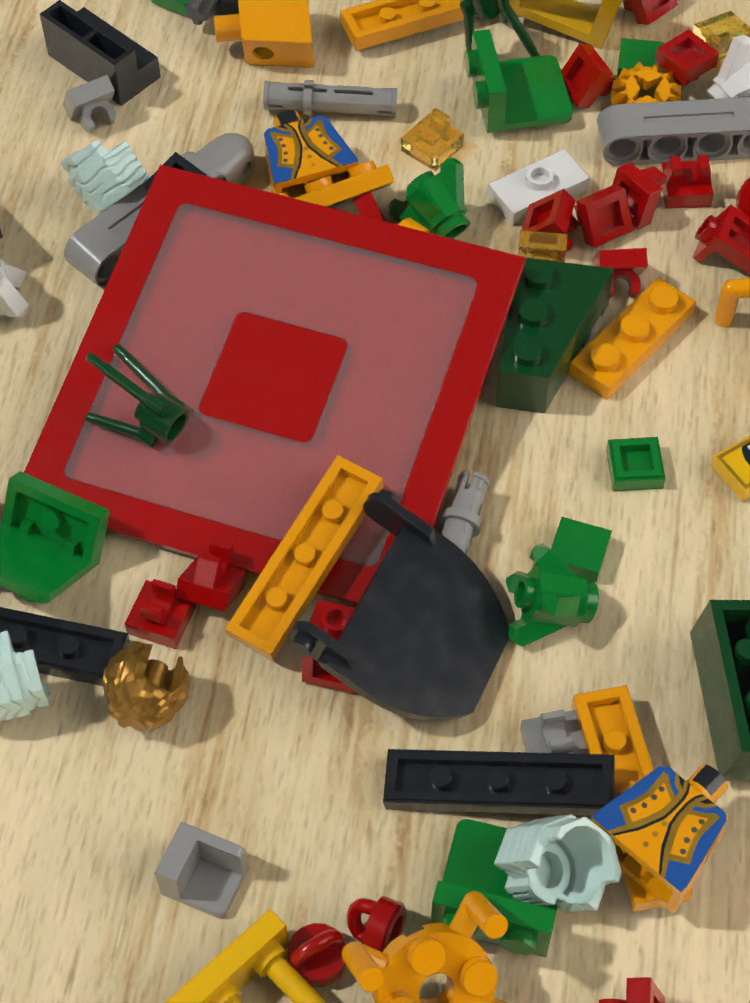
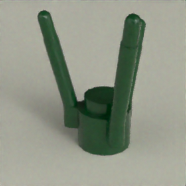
(490, 9)
(159, 413)

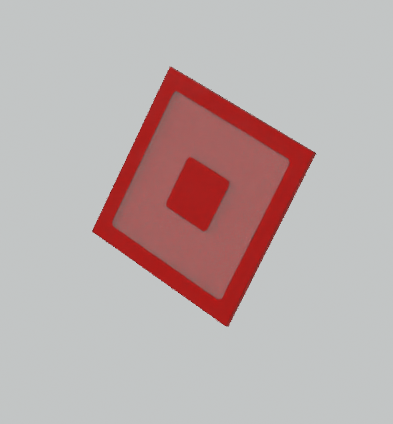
(289, 347)

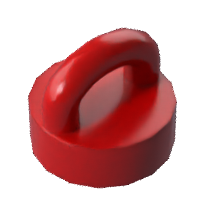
(383, 925)
(317, 954)

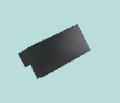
(98, 49)

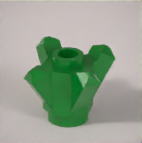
(436, 201)
(549, 597)

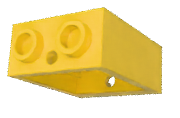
(571, 17)

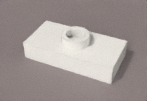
(519, 189)

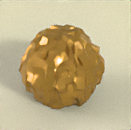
(144, 690)

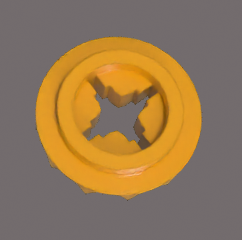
(627, 85)

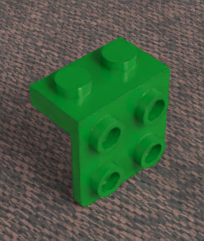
(515, 91)
(47, 538)
(473, 869)

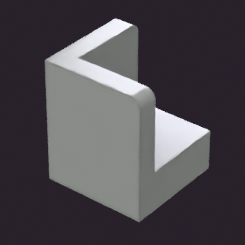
(202, 870)

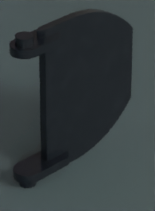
(421, 628)

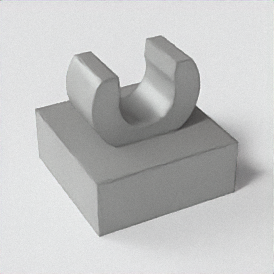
(90, 98)
(553, 733)

